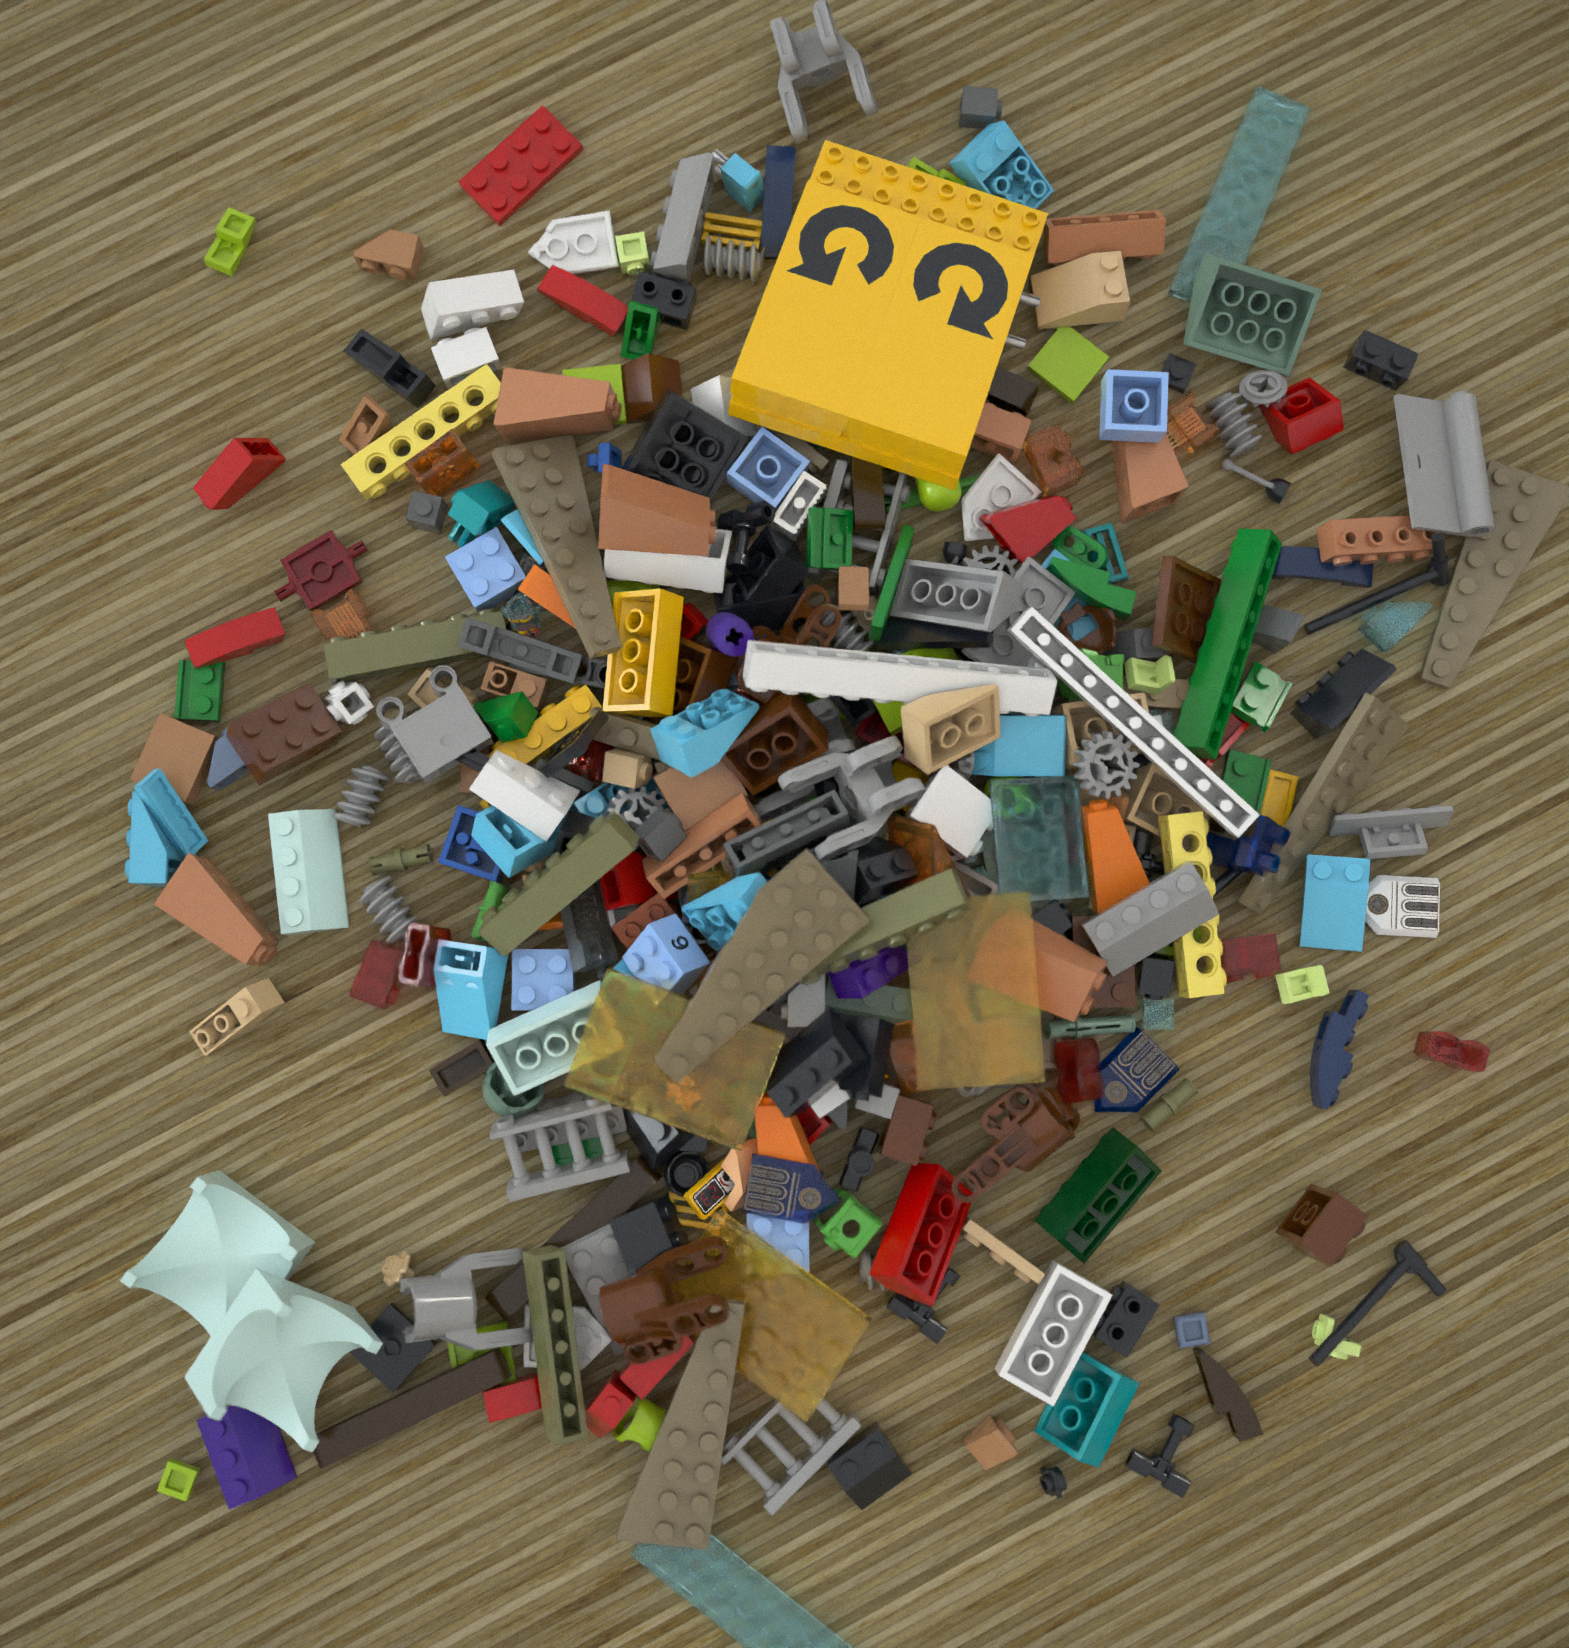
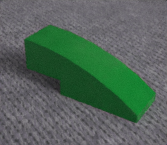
(1093, 587)

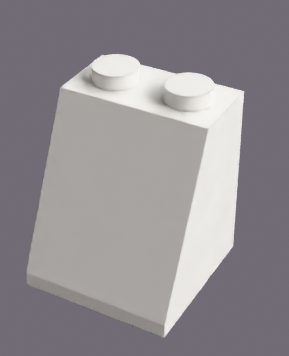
(956, 811)

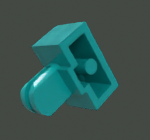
(478, 511)

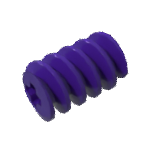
(719, 627)

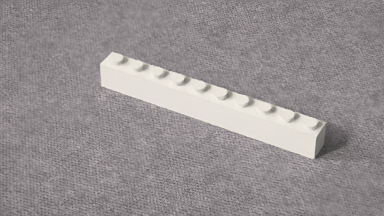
(890, 676)
(1133, 722)

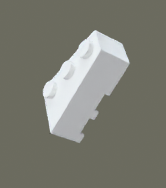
(470, 302)
(524, 794)

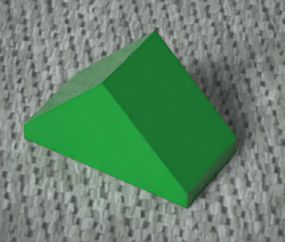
(640, 330)

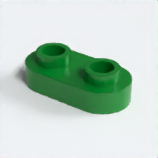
(1082, 548)

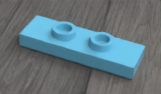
(170, 813)

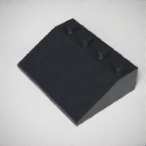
(685, 447)

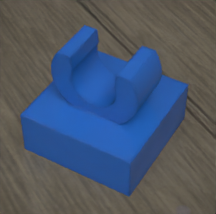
(606, 454)

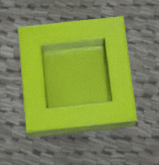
(178, 1479)

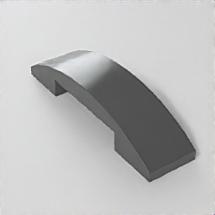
(520, 650)

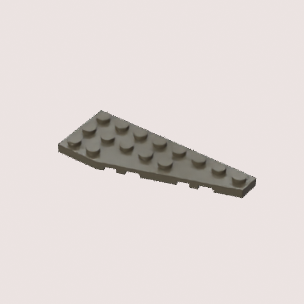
(778, 941)

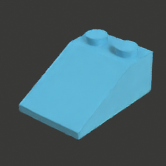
(1025, 747)
(1334, 902)

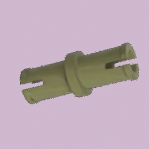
(400, 859)
(1169, 1104)

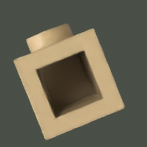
(627, 768)

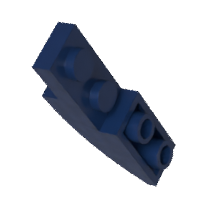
(1328, 1058)

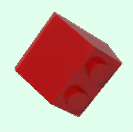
(1304, 416)

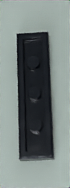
(924, 635)

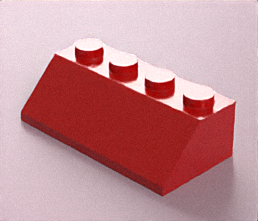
(921, 1234)

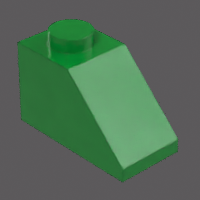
(508, 716)

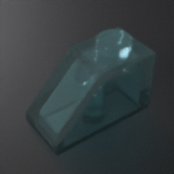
(1391, 622)

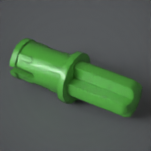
(494, 897)

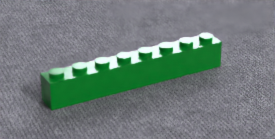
(1227, 642)

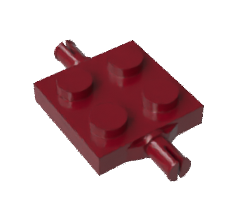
(321, 571)

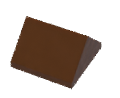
(646, 382)

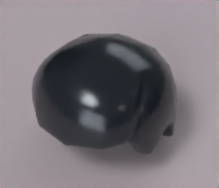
(684, 1171)

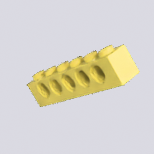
(409, 432)
(1186, 950)

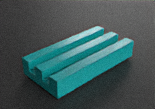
(1123, 575)

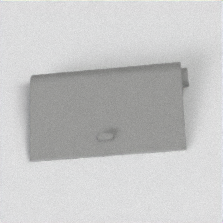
(1444, 465)

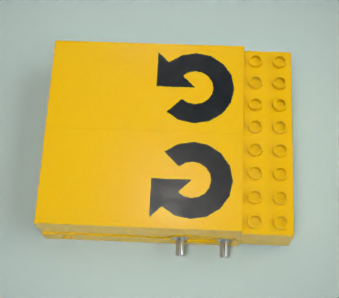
(887, 314)

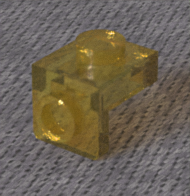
(704, 882)

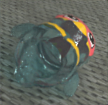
(523, 615)

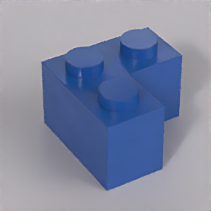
(462, 850)

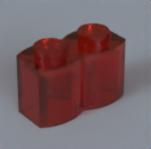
(420, 954)
(1250, 955)
(378, 975)
(1448, 1049)
(1078, 1070)

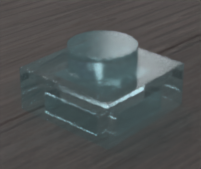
(1158, 1014)

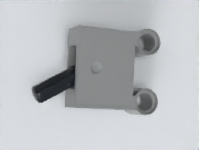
(441, 732)

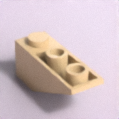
(236, 1016)

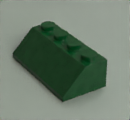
(1098, 1195)

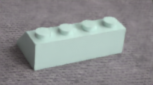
(308, 871)
(542, 1040)

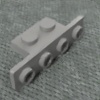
(1392, 832)
(586, 1125)

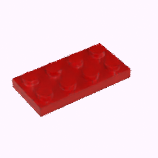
(520, 165)

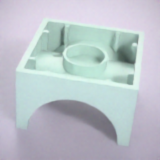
(217, 1248)
(277, 1353)

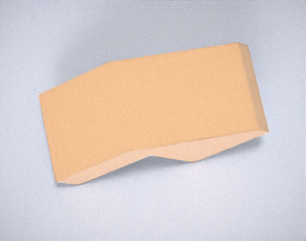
(737, 1167)

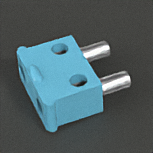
(739, 179)

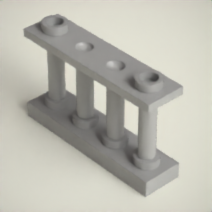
(900, 492)
(554, 1176)
(798, 1470)

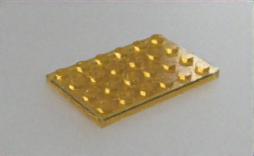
(977, 997)
(620, 1067)
(792, 1323)

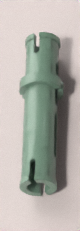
(1089, 1026)

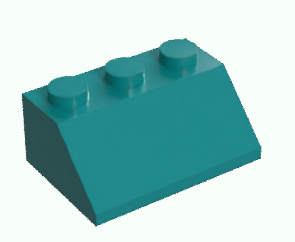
(1088, 1410)

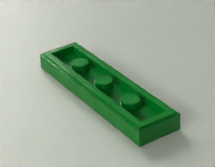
(891, 583)

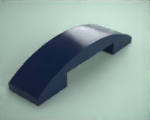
(777, 198)
(1306, 564)

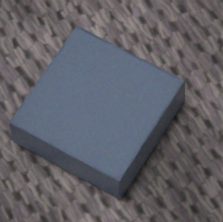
(1191, 1329)

